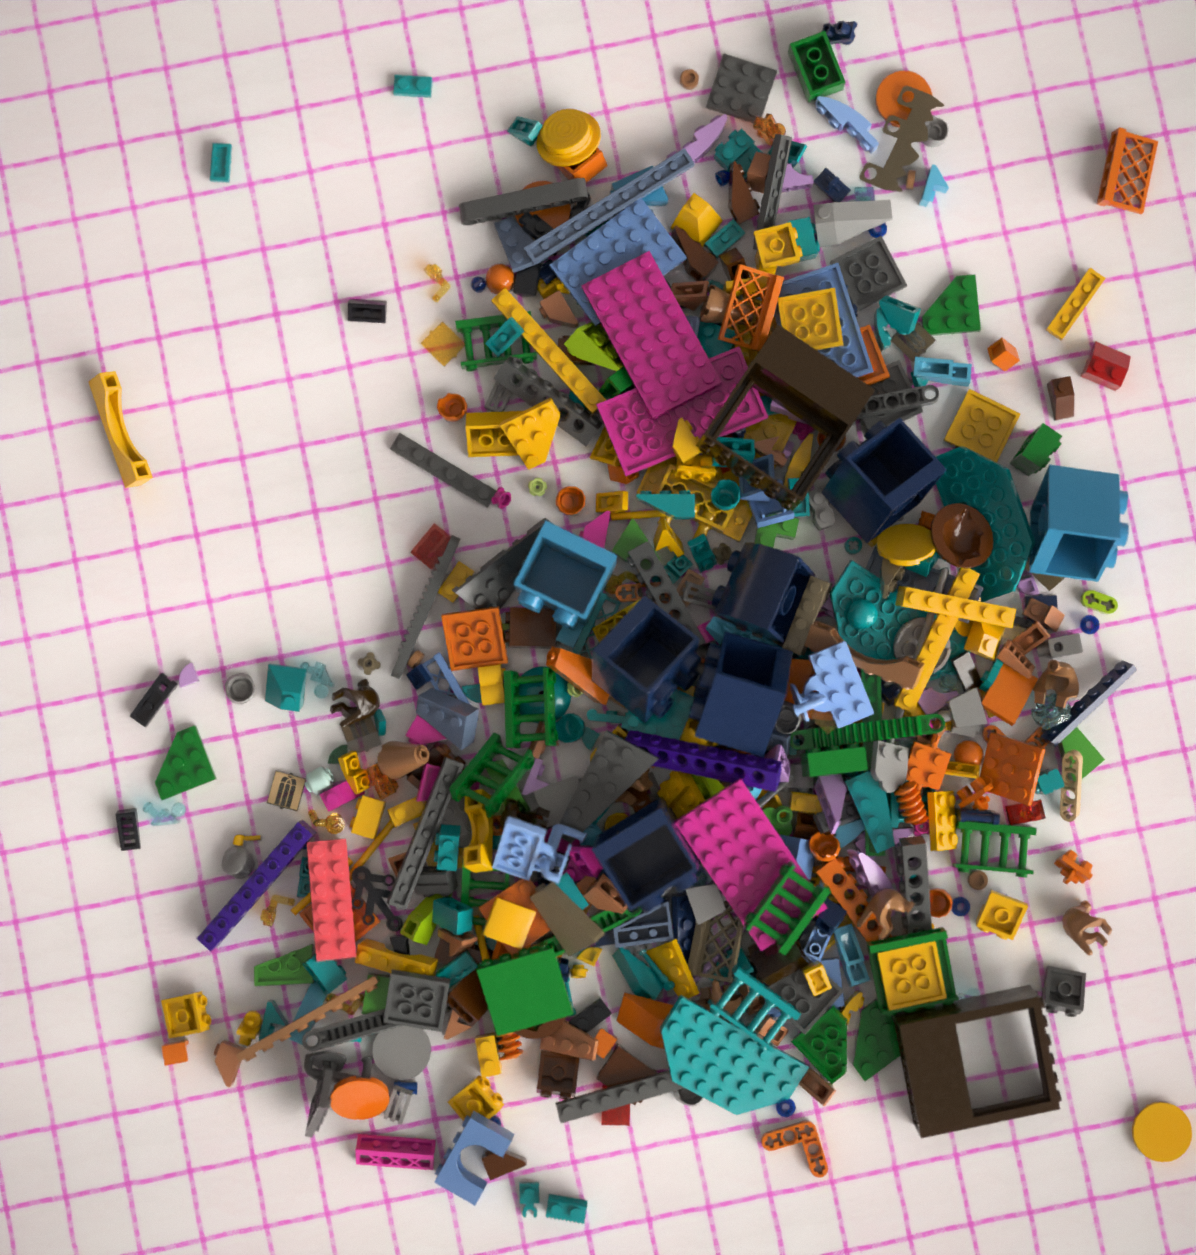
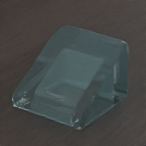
(864, 194)

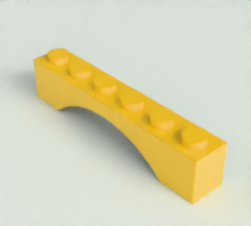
(107, 396)
(955, 607)

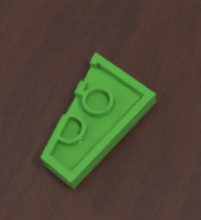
(284, 969)

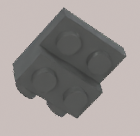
(1064, 991)

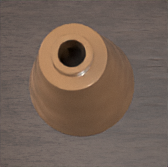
(715, 307)
(401, 758)

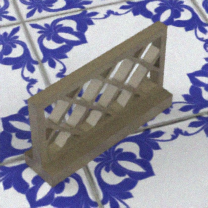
(704, 937)

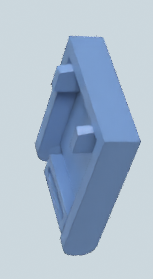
(762, 509)

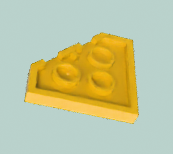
(533, 432)

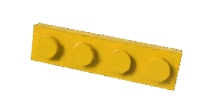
(1075, 304)

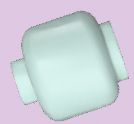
(319, 780)

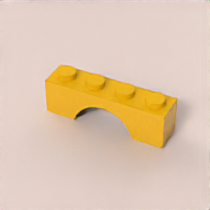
(480, 850)
(377, 956)

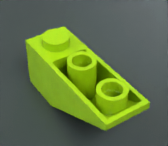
(419, 922)

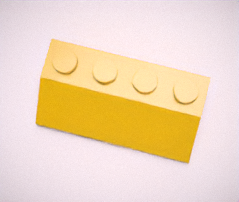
(486, 436)

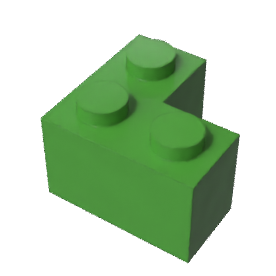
(767, 534)

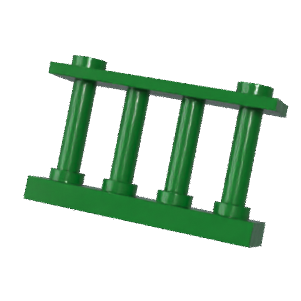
(485, 324)
(512, 711)
(483, 760)
(1005, 832)
(470, 883)
(795, 925)

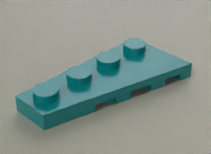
(873, 809)

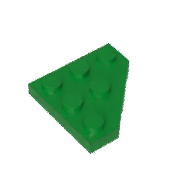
(955, 309)
(185, 765)
(875, 1042)
(826, 1044)

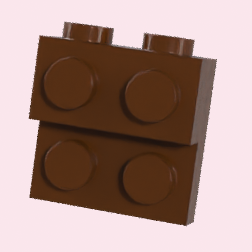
(557, 1075)

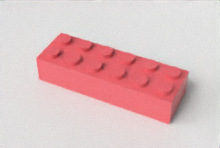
(331, 900)

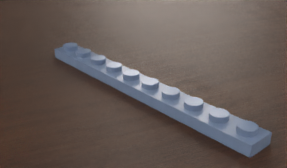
(609, 206)

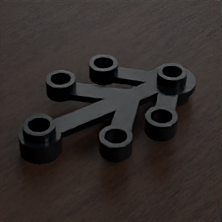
(374, 896)

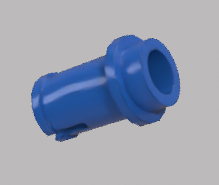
(407, 1085)

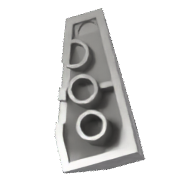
(845, 220)

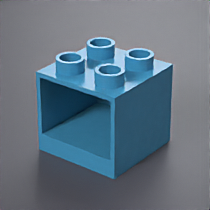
(1077, 523)
(564, 575)

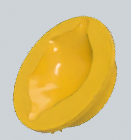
(568, 137)

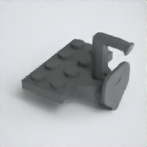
(326, 1076)

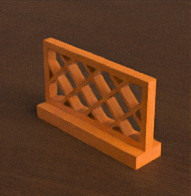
(1113, 164)
(766, 309)

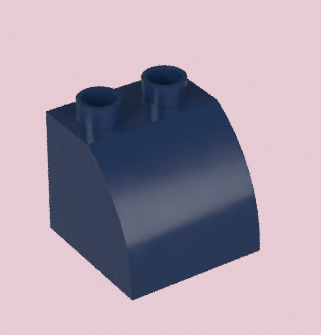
(762, 590)

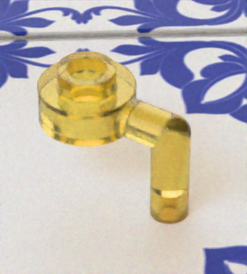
(434, 273)
(616, 581)
(329, 822)
(268, 915)
(347, 1008)

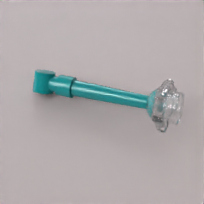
(640, 950)

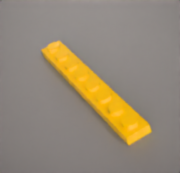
(549, 351)
(937, 639)

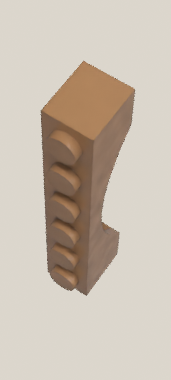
(902, 671)

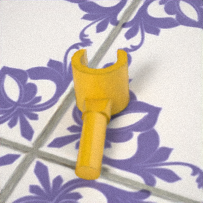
(239, 839)

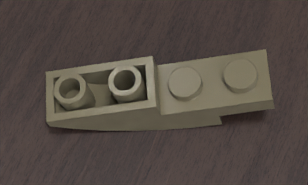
(889, 576)

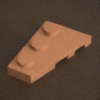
(571, 1042)

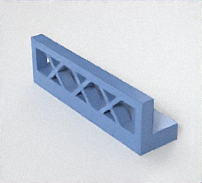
(444, 668)

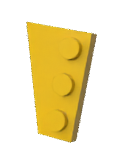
(673, 964)

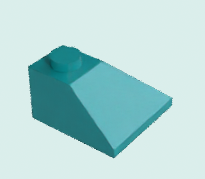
(285, 687)

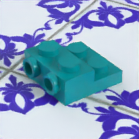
(738, 149)

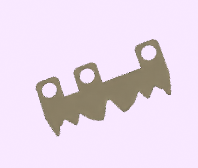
(909, 131)

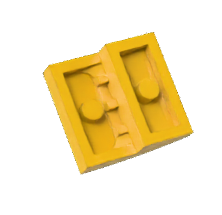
(509, 923)

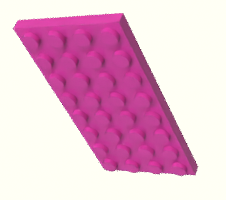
(651, 335)
(648, 441)
(743, 855)

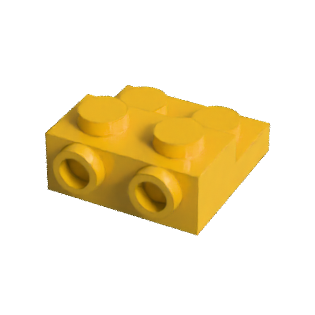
(777, 246)
(680, 793)
(1001, 915)
(186, 1014)
(476, 1097)

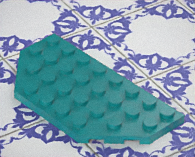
(992, 492)
(878, 639)
(724, 1061)

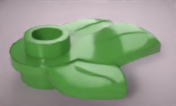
(781, 824)

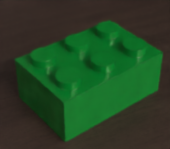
(816, 66)
(1036, 450)
(833, 760)

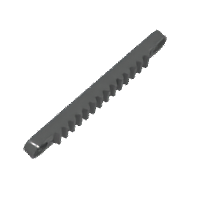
(425, 607)
(350, 1030)

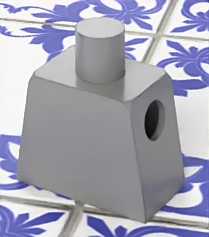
(1069, 644)
(964, 710)
(706, 901)

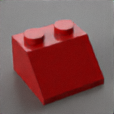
(1106, 366)

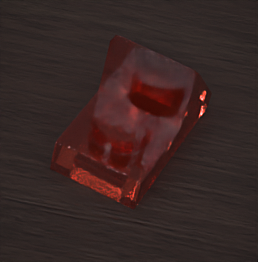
(1023, 813)

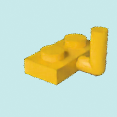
(455, 578)

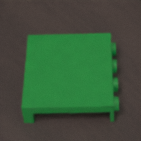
(936, 934)
(524, 988)

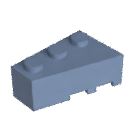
(449, 716)
(646, 927)

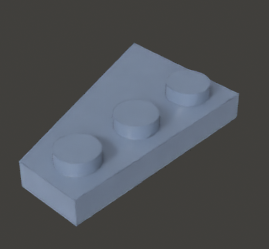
(513, 241)

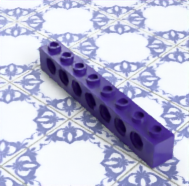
(709, 761)
(256, 885)

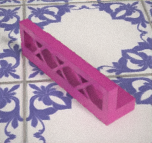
(395, 1148)

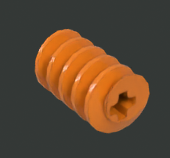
(911, 803)
(510, 1046)

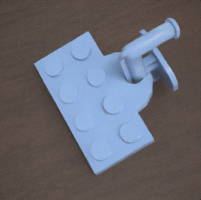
(837, 687)
(524, 850)

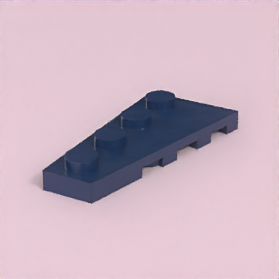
(683, 923)

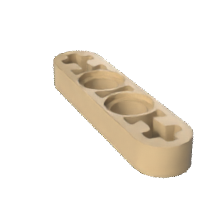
(1074, 786)

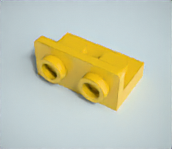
(698, 467)

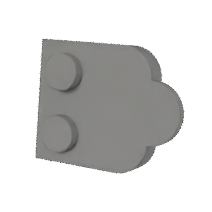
(889, 765)

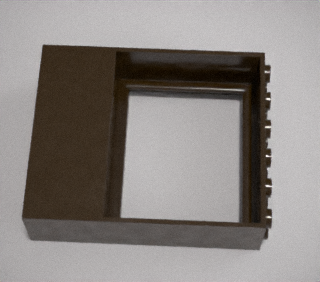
(806, 387)
(936, 1069)

